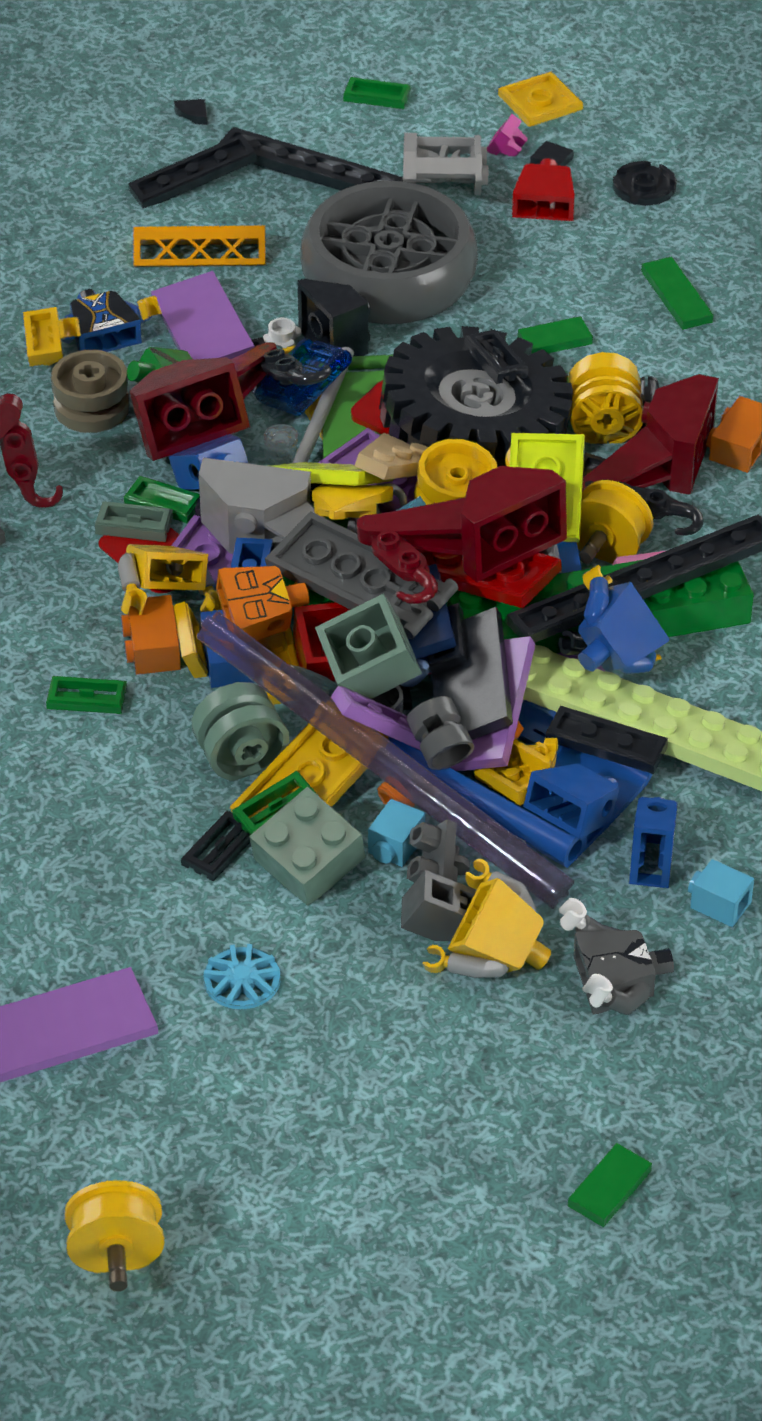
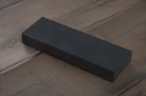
(607, 739)

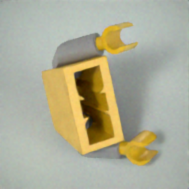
(164, 569)
(495, 930)

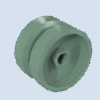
(239, 730)

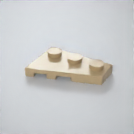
(390, 458)

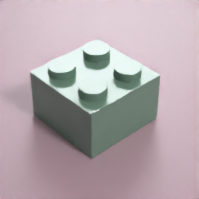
(368, 648)
(307, 846)

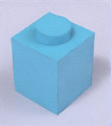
(391, 833)
(721, 892)

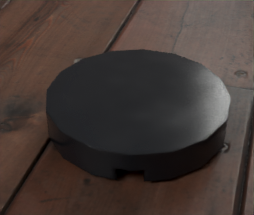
(651, 191)

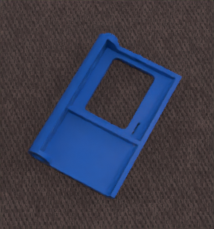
(523, 823)

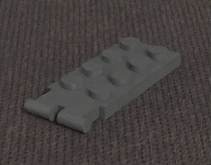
(348, 572)

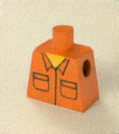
(259, 599)

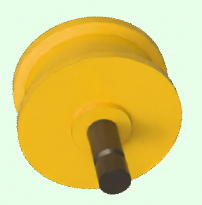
(612, 521)
(114, 1229)

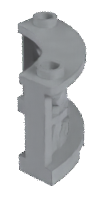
(427, 160)

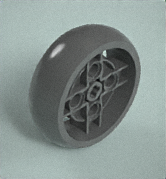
(393, 245)

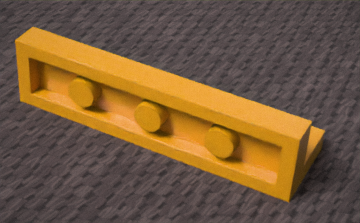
(199, 236)

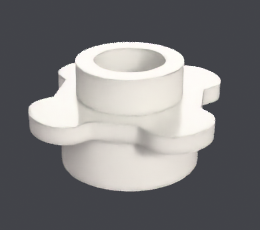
(282, 332)

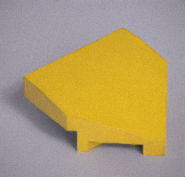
(349, 500)
(514, 779)

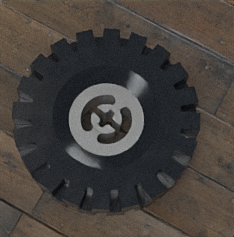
(442, 393)

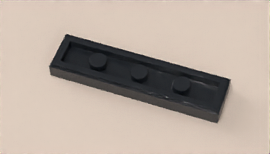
(193, 171)

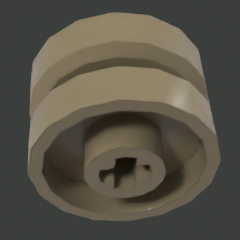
(90, 391)

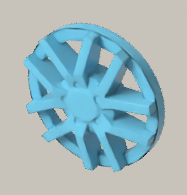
(241, 977)

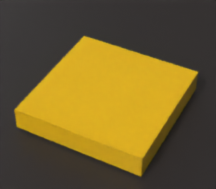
(540, 99)

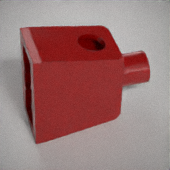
(544, 192)

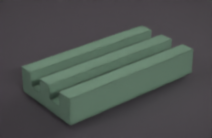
(133, 521)

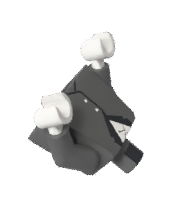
(613, 962)

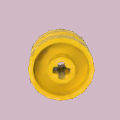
(448, 468)

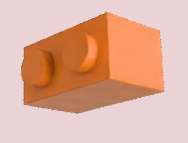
(738, 436)
(153, 636)

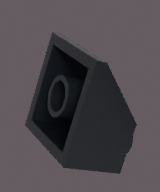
(333, 315)

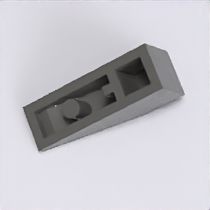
(435, 906)

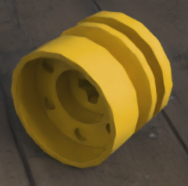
(605, 398)

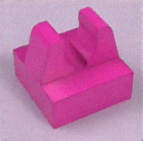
(508, 138)

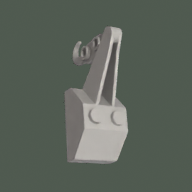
(257, 500)

